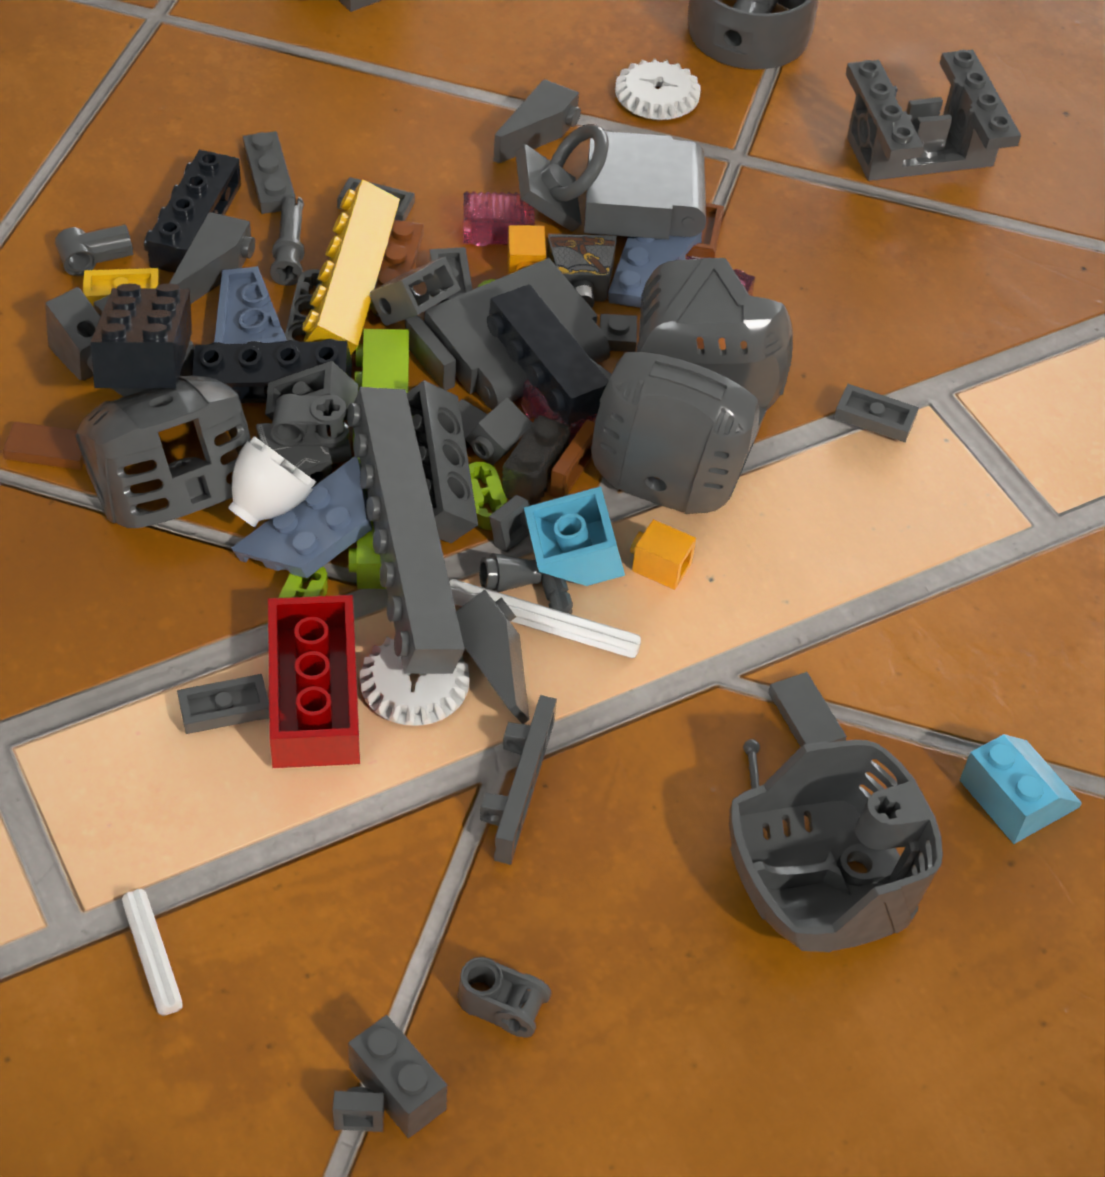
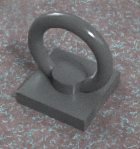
(553, 189)

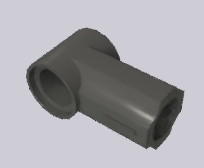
(83, 250)

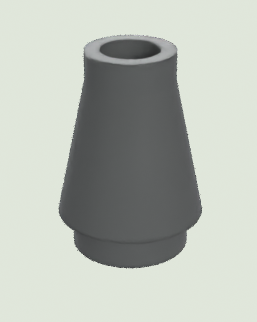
(507, 572)

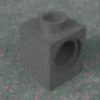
(498, 432)

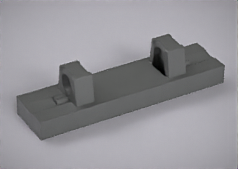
(511, 810)

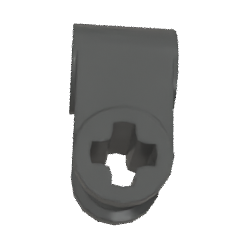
(306, 419)
(505, 997)

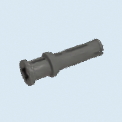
(288, 249)

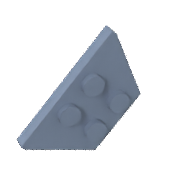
(315, 529)

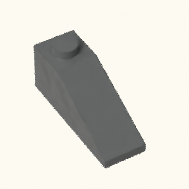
(538, 120)
(218, 246)
(496, 649)

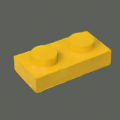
(99, 283)

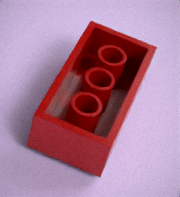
(312, 682)

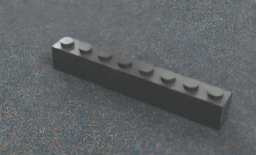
(405, 532)

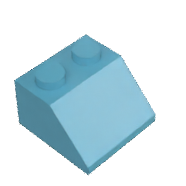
(575, 538)
(1016, 787)

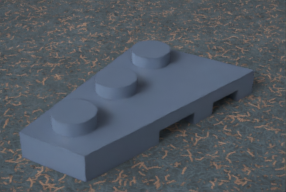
(638, 262)
(246, 309)

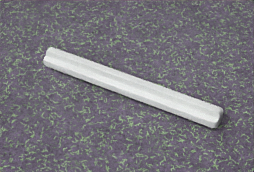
(556, 621)

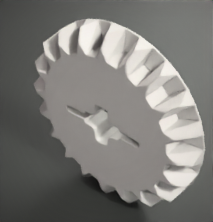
(638, 91)
(390, 694)

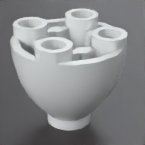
(265, 486)

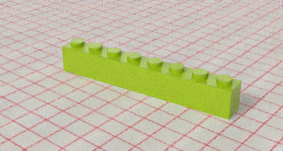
(384, 365)

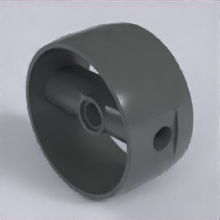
(750, 33)

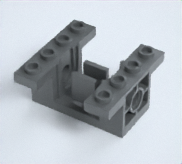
(920, 139)

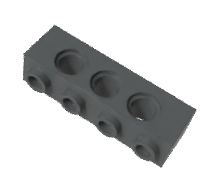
(444, 459)

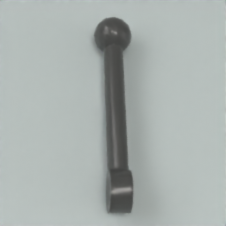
(751, 748)

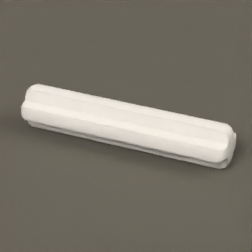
(152, 952)

